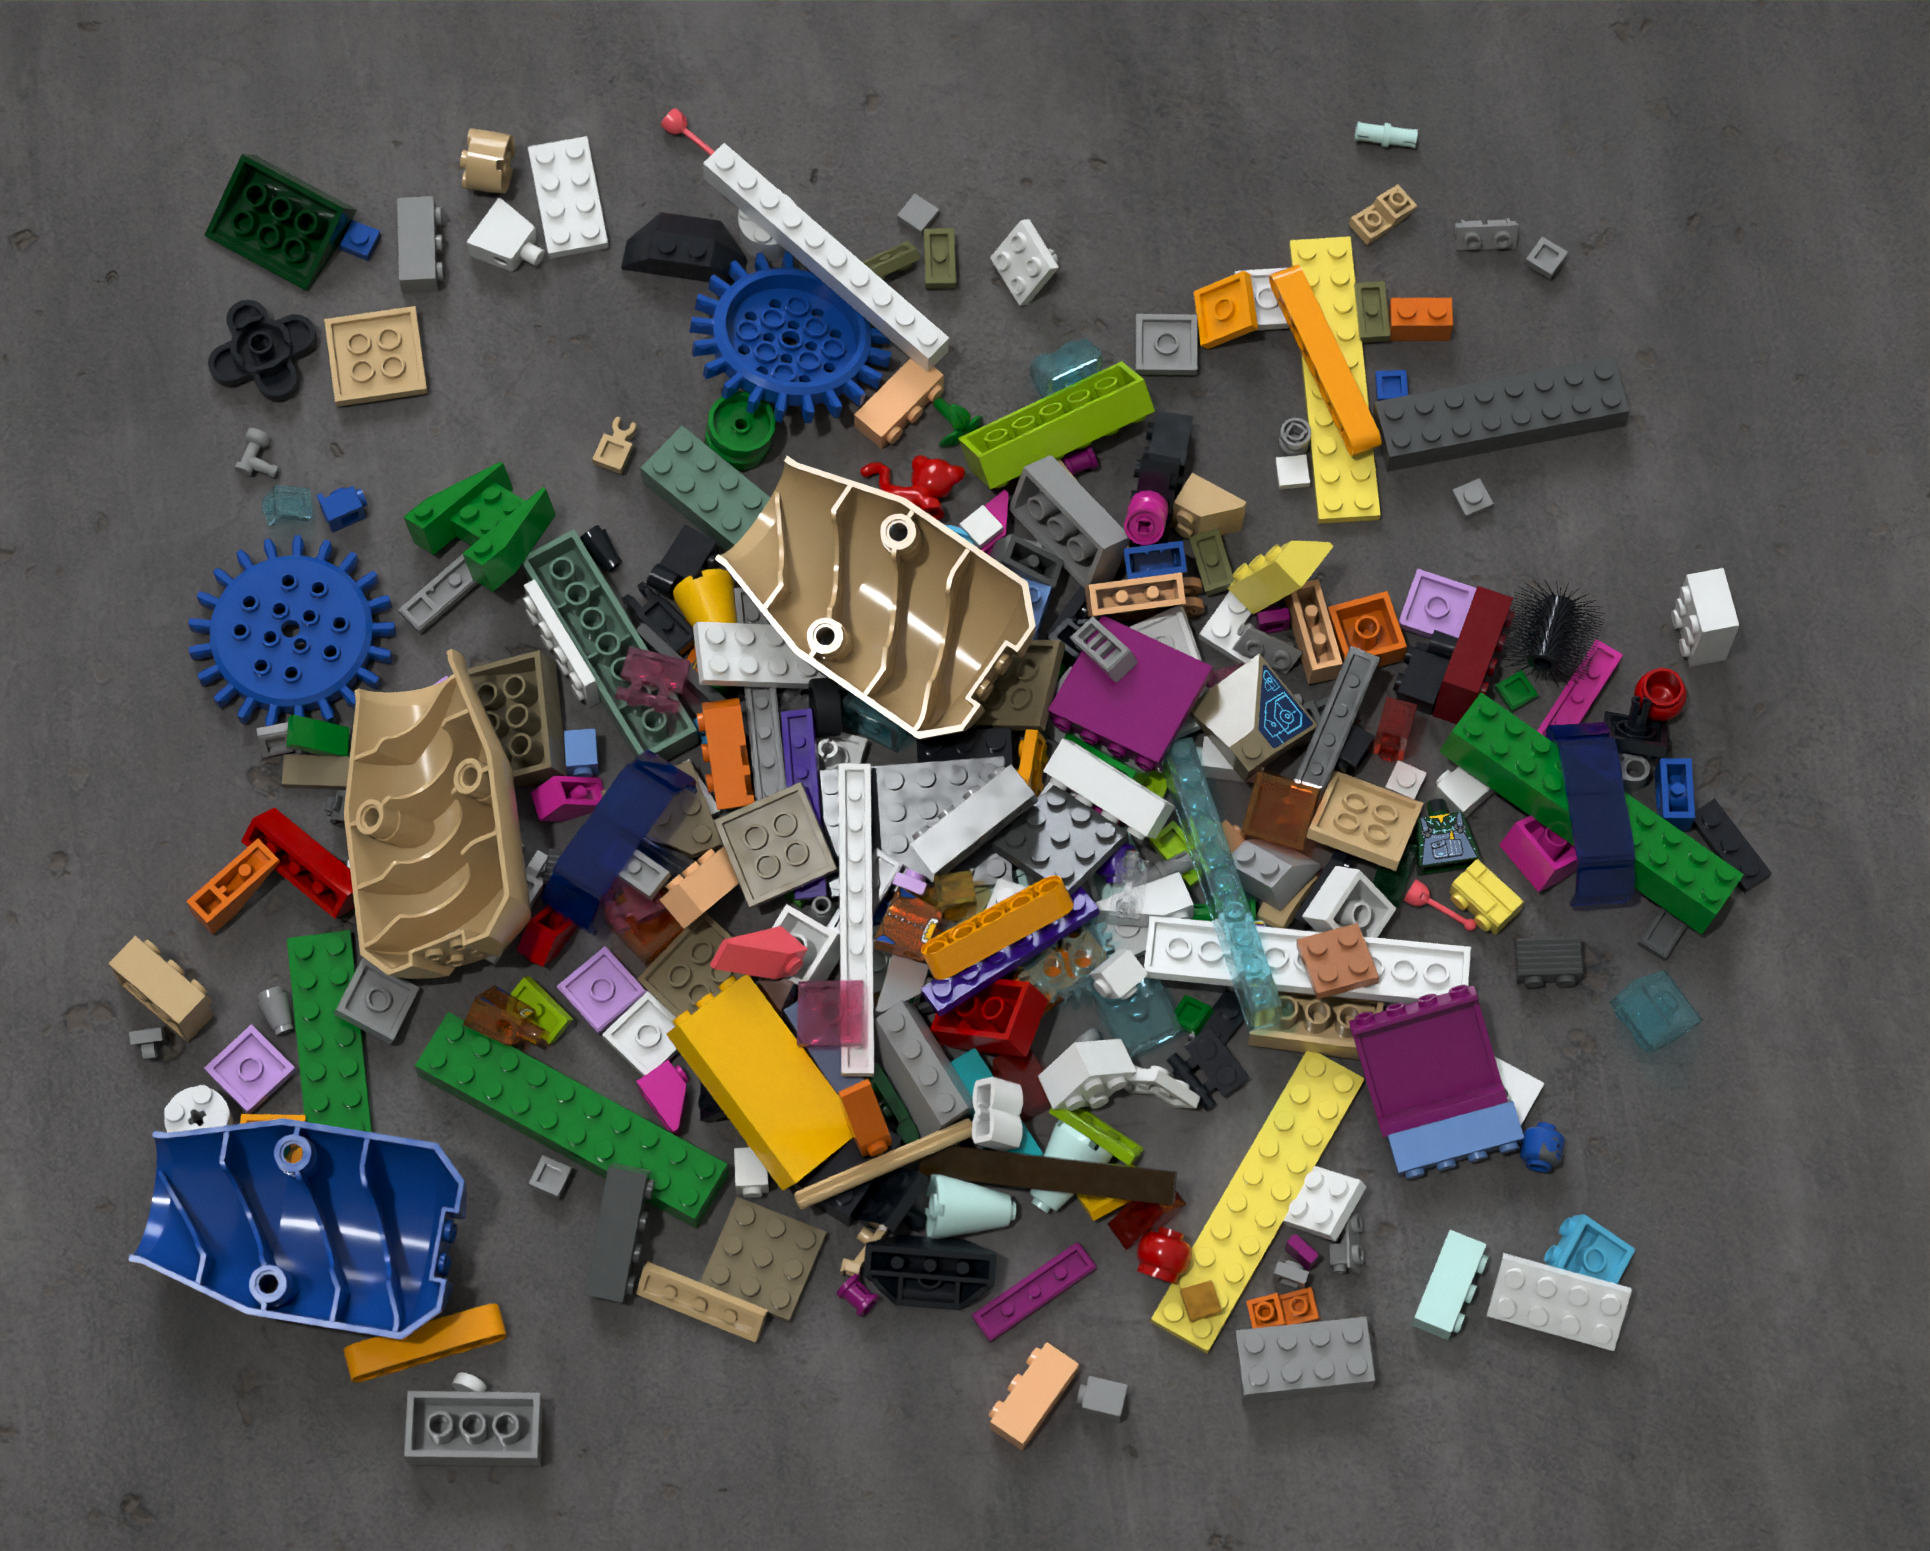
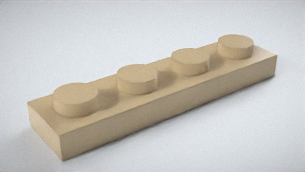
(701, 1302)

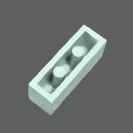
(1450, 1285)

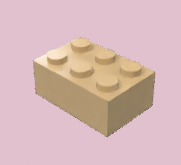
(162, 988)

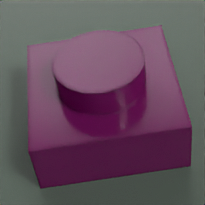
(1273, 620)

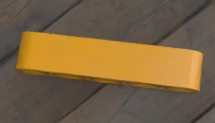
(997, 927)
(429, 1343)

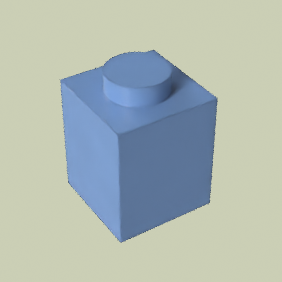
(581, 753)

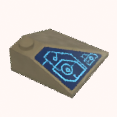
(1252, 717)

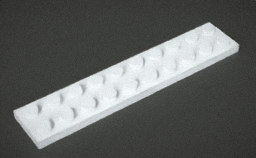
(1406, 969)

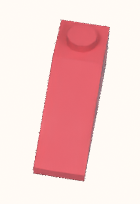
(763, 953)

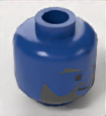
(1542, 1147)

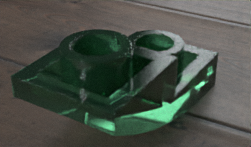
(1392, 882)

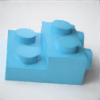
(1589, 1250)

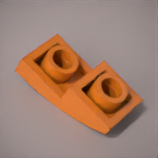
(1284, 1309)

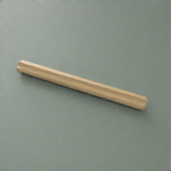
(883, 1164)

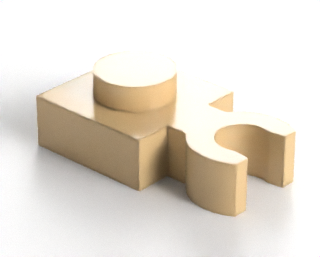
(615, 450)

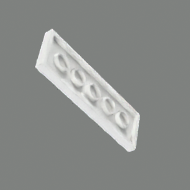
(750, 657)

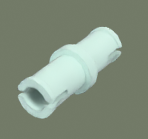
(1386, 135)

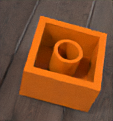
(1369, 626)

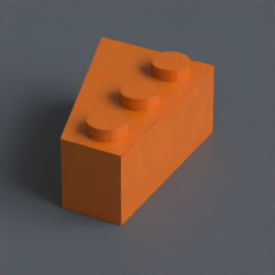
(726, 753)

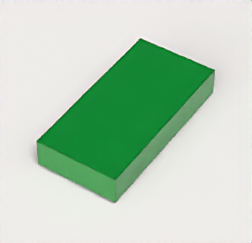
(317, 736)

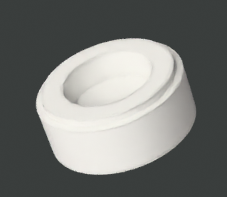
(468, 1383)

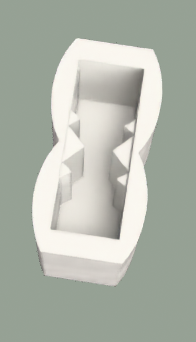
(997, 1114)

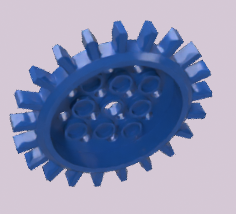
(761, 372)
(318, 677)

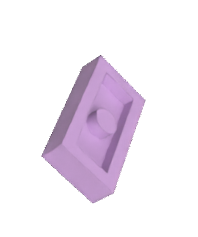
(912, 881)

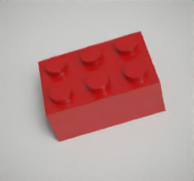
(994, 1020)

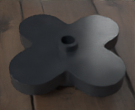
(280, 344)

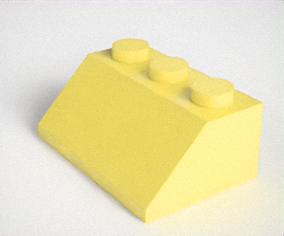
(1277, 573)

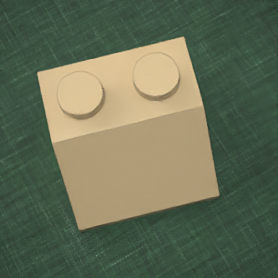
(1205, 508)

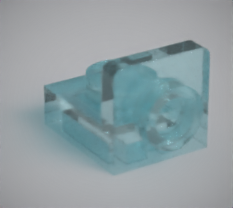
(287, 503)

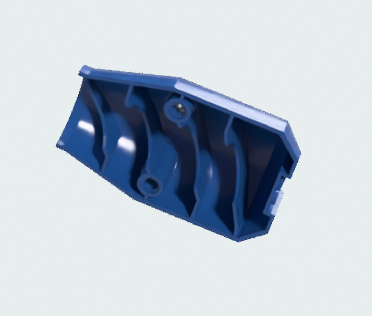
(346, 1231)

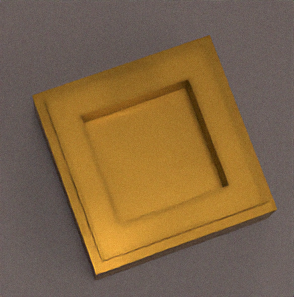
(1200, 1301)

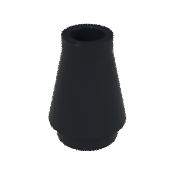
(601, 548)

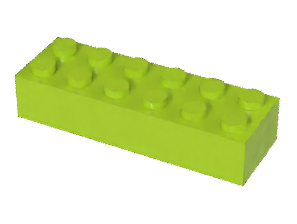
(1057, 424)

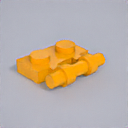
(1033, 760)

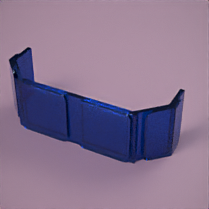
(1596, 813)
(612, 837)

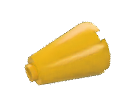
(707, 597)

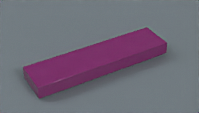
(1033, 1292)

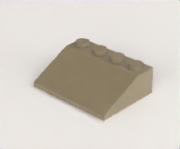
(525, 713)

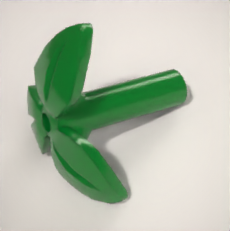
(959, 420)

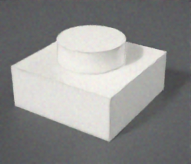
(1406, 780)

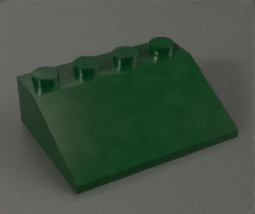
(279, 221)

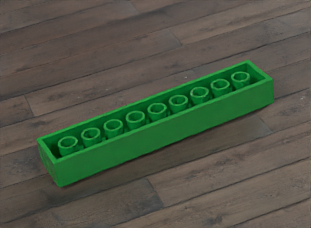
(1529, 774)
(569, 1117)

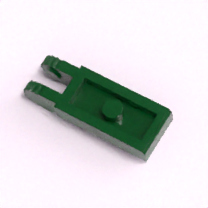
(892, 1107)

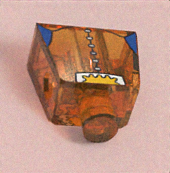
(907, 926)
(503, 1018)

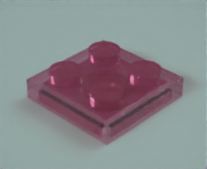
(830, 1013)

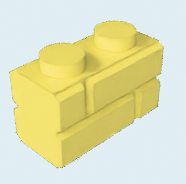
(1485, 897)

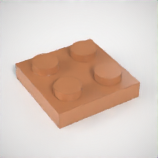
(1337, 961)

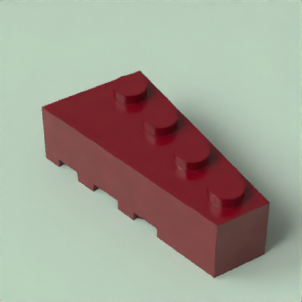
(1474, 654)

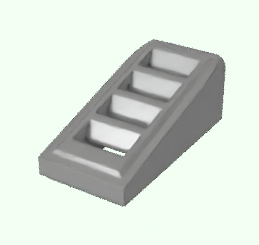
(1117, 663)

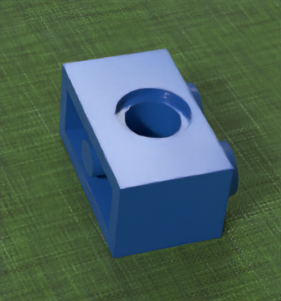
(1675, 792)

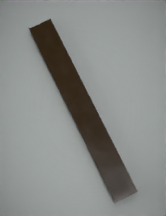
(1052, 1174)

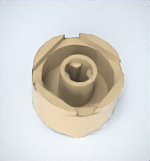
(487, 161)

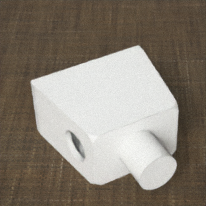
(505, 239)

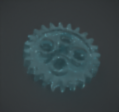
(1089, 944)

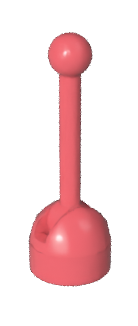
(676, 123)
(1420, 895)

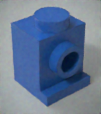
(343, 507)

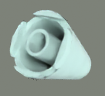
(1069, 1144)
(964, 1208)

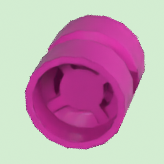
(1146, 517)

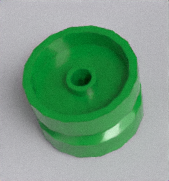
(738, 435)

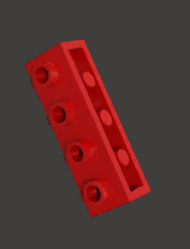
(304, 862)

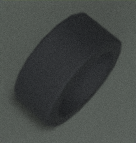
(826, 703)

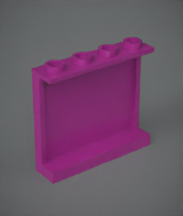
(1142, 709)
(1428, 1060)

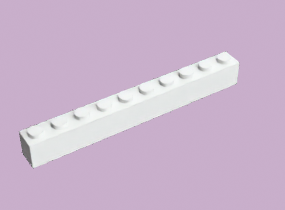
(826, 257)

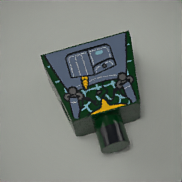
(1443, 841)

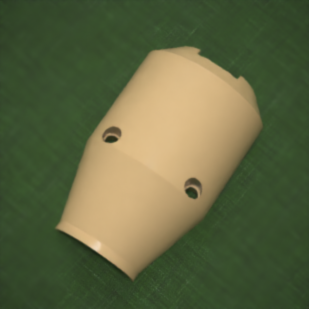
(912, 619)
(432, 830)

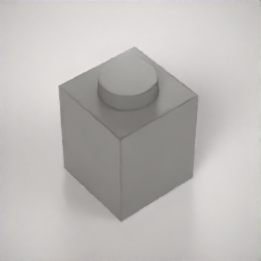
(1102, 1399)

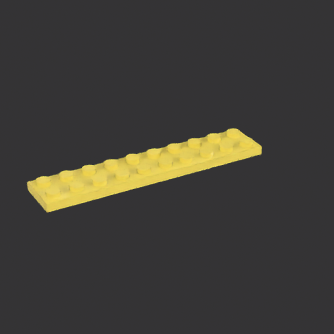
(1342, 482)
(1261, 1194)

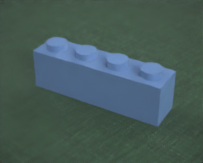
(1456, 1139)

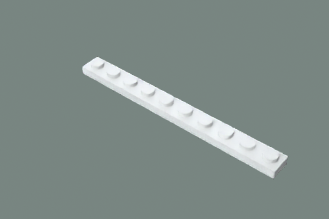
(856, 903)

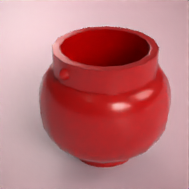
(1665, 691)
(1163, 1254)

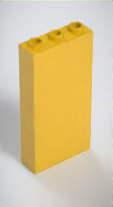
(762, 1079)

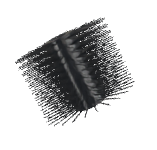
(1551, 633)

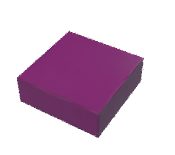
(1301, 1252)

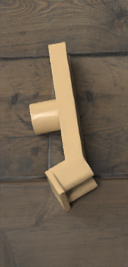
(853, 1267)

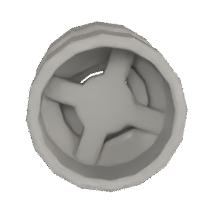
(1294, 444)

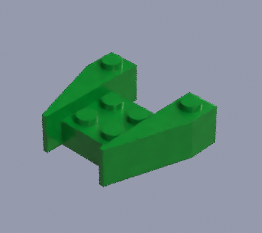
(487, 518)

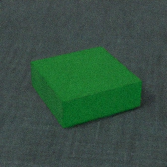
(1516, 691)
(1192, 1014)

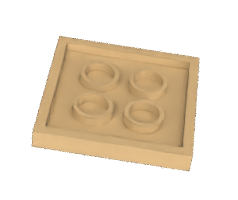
(375, 356)
(1364, 820)

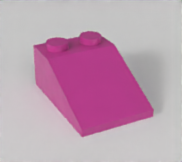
(1539, 853)

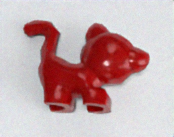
(930, 482)

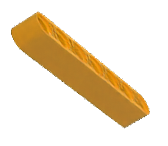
(1325, 360)

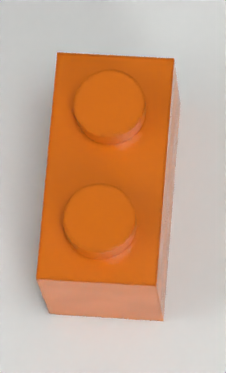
(1420, 319)

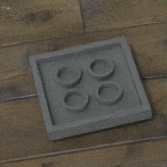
(1060, 839)

